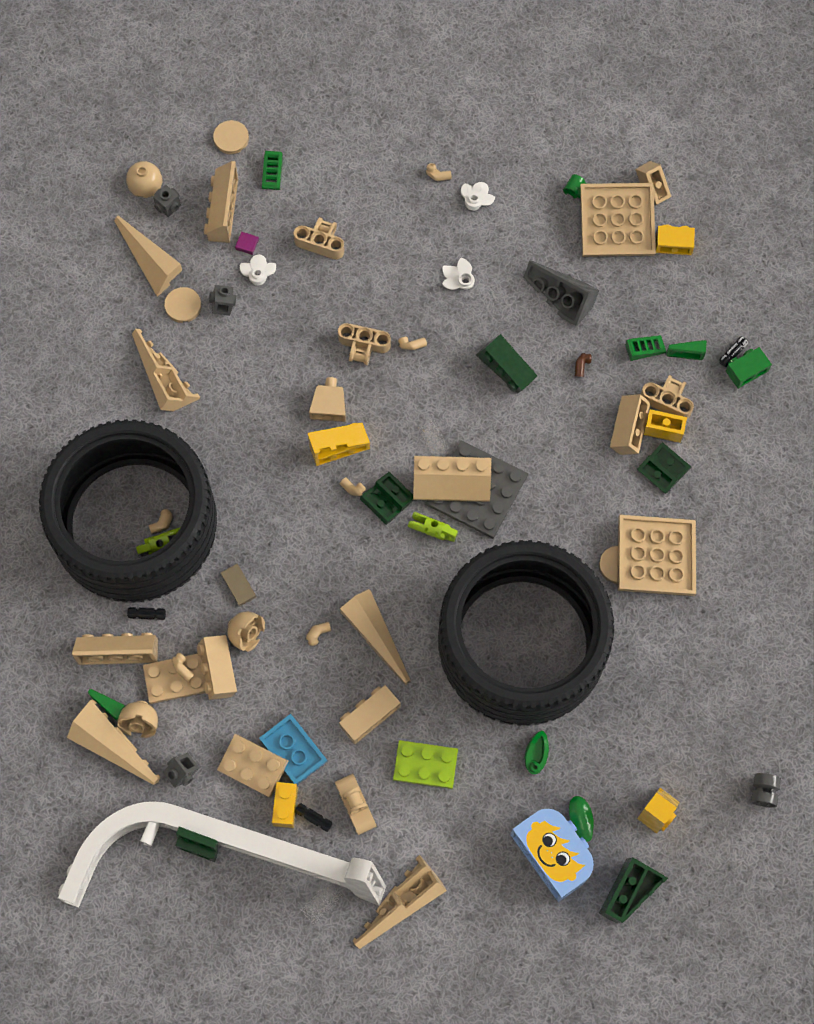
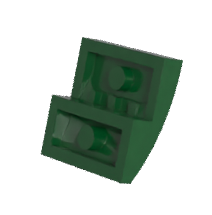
(664, 468)
(387, 498)
(197, 844)

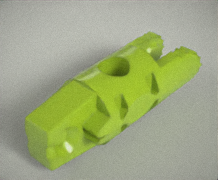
(432, 527)
(151, 542)

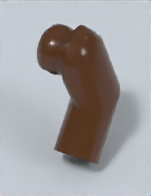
(580, 364)

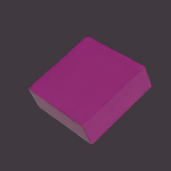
(247, 243)

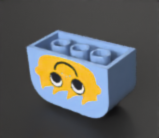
(554, 851)

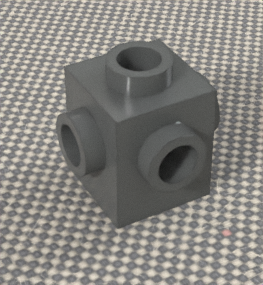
(166, 200)
(222, 300)
(181, 770)

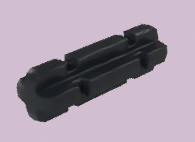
(733, 351)
(146, 613)
(313, 817)

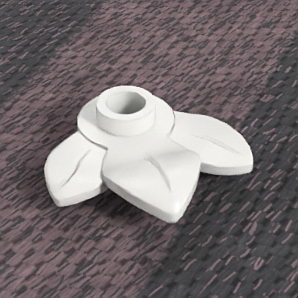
(476, 195)
(257, 269)
(455, 275)

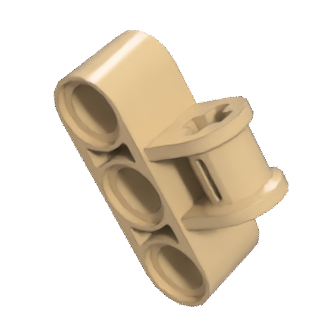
(324, 233)
(361, 349)
(670, 391)
(355, 804)

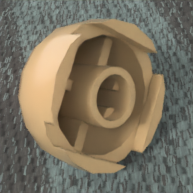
(144, 179)
(244, 630)
(138, 718)

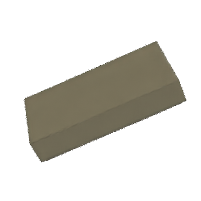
(238, 585)

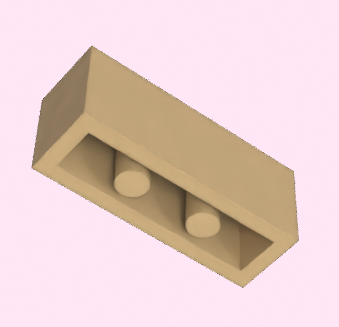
(630, 424)
(216, 667)
(369, 714)

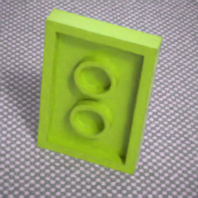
(425, 764)

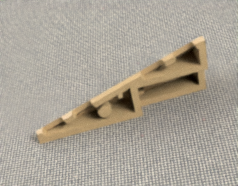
(153, 261)
(166, 384)
(368, 621)
(98, 735)
(415, 892)

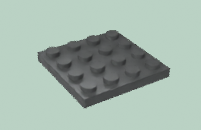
(485, 516)

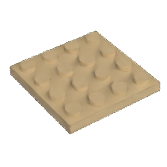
(617, 219)
(656, 555)

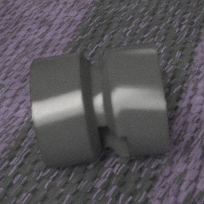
(768, 783)

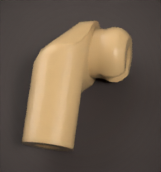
(436, 174)
(413, 345)
(351, 489)
(163, 522)
(315, 631)
(180, 668)

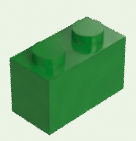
(748, 367)

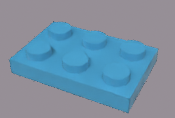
(294, 745)

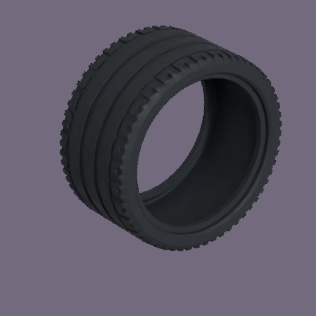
(107, 449)
(543, 566)

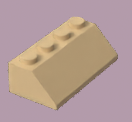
(222, 203)
(452, 478)
(116, 649)

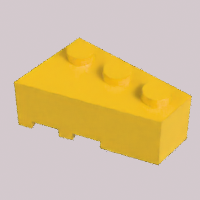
(338, 442)
(659, 811)

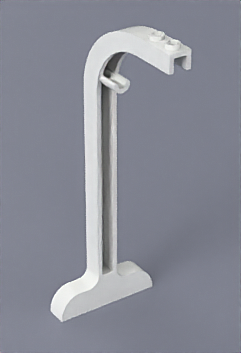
(357, 875)

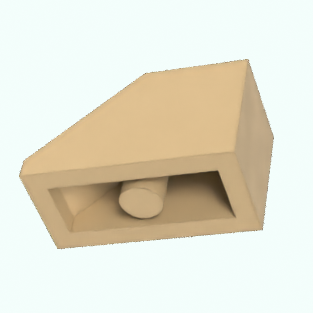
(653, 173)

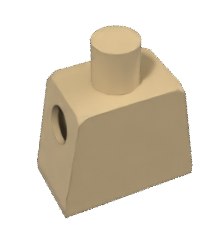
(328, 402)

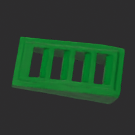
(272, 158)
(688, 350)
(635, 355)
(109, 705)

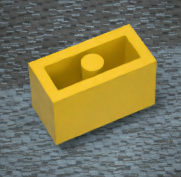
(675, 240)
(665, 426)
(284, 805)

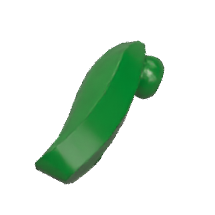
(536, 753)
(581, 817)

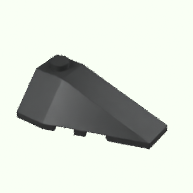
(566, 293)

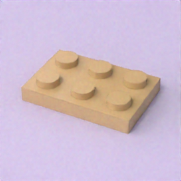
(166, 684)
(252, 765)

